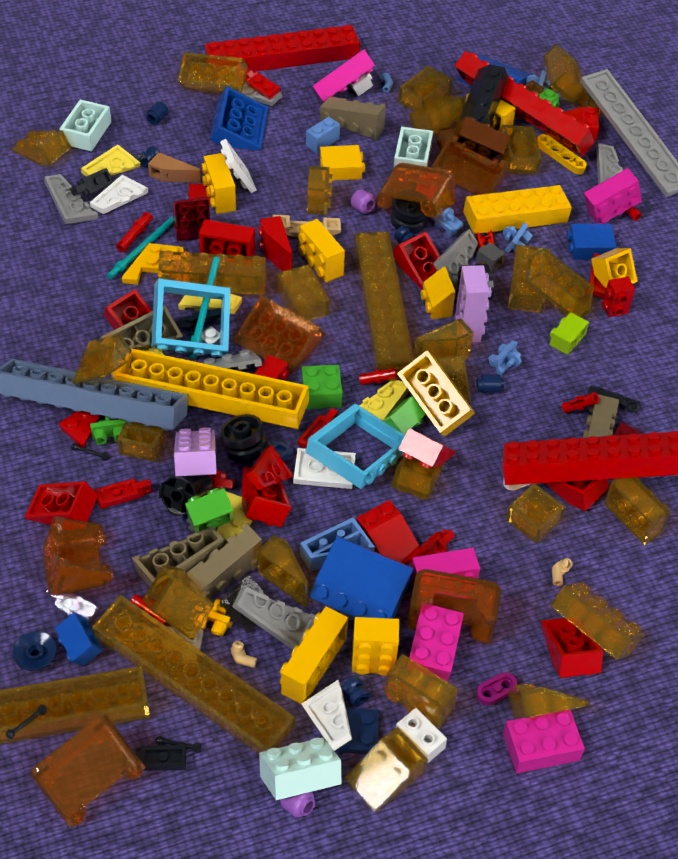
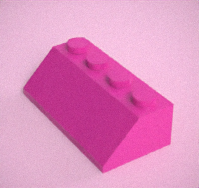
(343, 75)

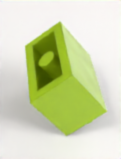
(568, 333)

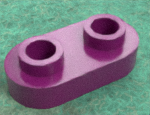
(495, 689)

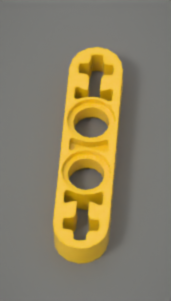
(574, 164)

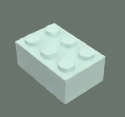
(86, 124)
(413, 146)
(300, 768)

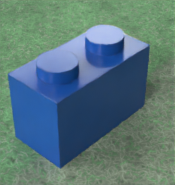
(78, 639)

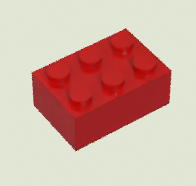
(226, 239)

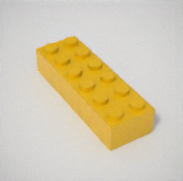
(513, 208)

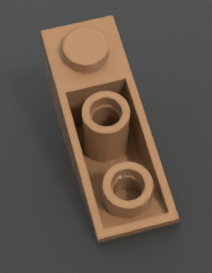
(173, 170)

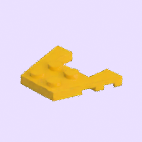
(147, 262)

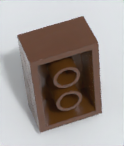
(481, 138)

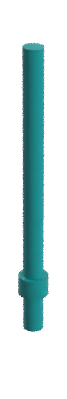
(120, 266)
(204, 306)

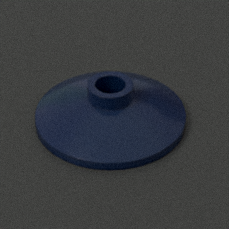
(34, 643)

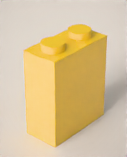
(343, 161)

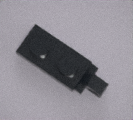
(93, 183)
(212, 317)
(629, 403)
(162, 757)

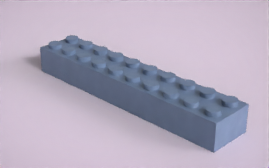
(97, 396)

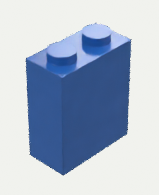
(590, 239)

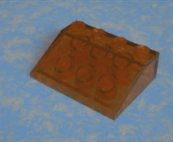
(278, 333)

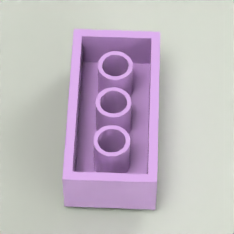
(473, 299)
(195, 452)

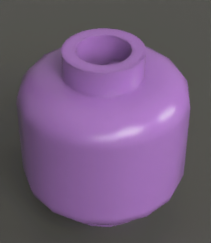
(363, 201)
(299, 805)

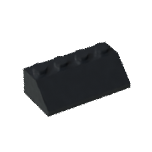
(485, 94)

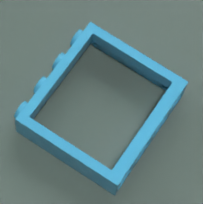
(197, 290)
(355, 415)

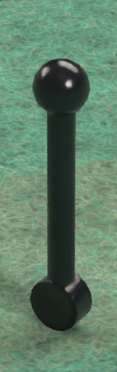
(104, 456)
(42, 710)
(196, 746)

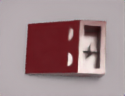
(189, 217)

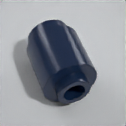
(156, 113)
(490, 383)

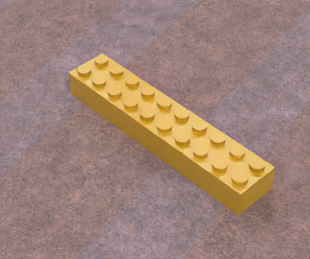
(219, 387)

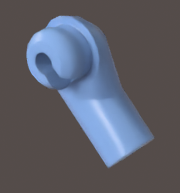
(388, 82)

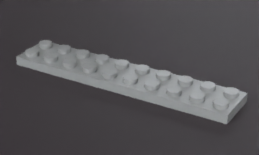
(634, 130)

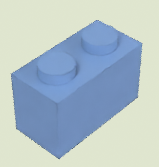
(322, 134)

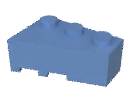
(315, 549)

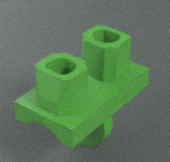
(106, 429)

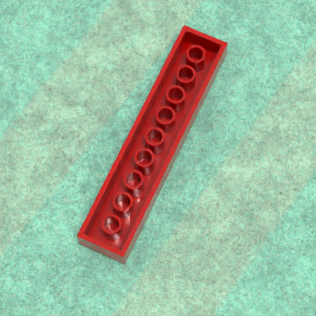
(290, 48)
(534, 109)
(591, 458)

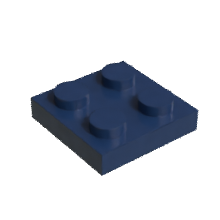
(363, 730)

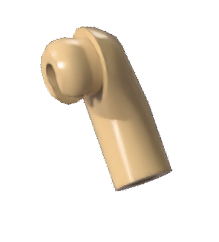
(559, 570)
(240, 656)

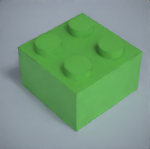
(324, 386)
(209, 510)

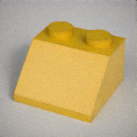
(614, 265)
(438, 295)

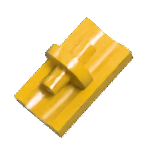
(220, 621)

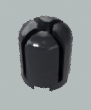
(179, 489)

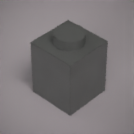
(491, 255)

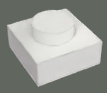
(210, 336)

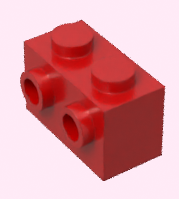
(618, 296)

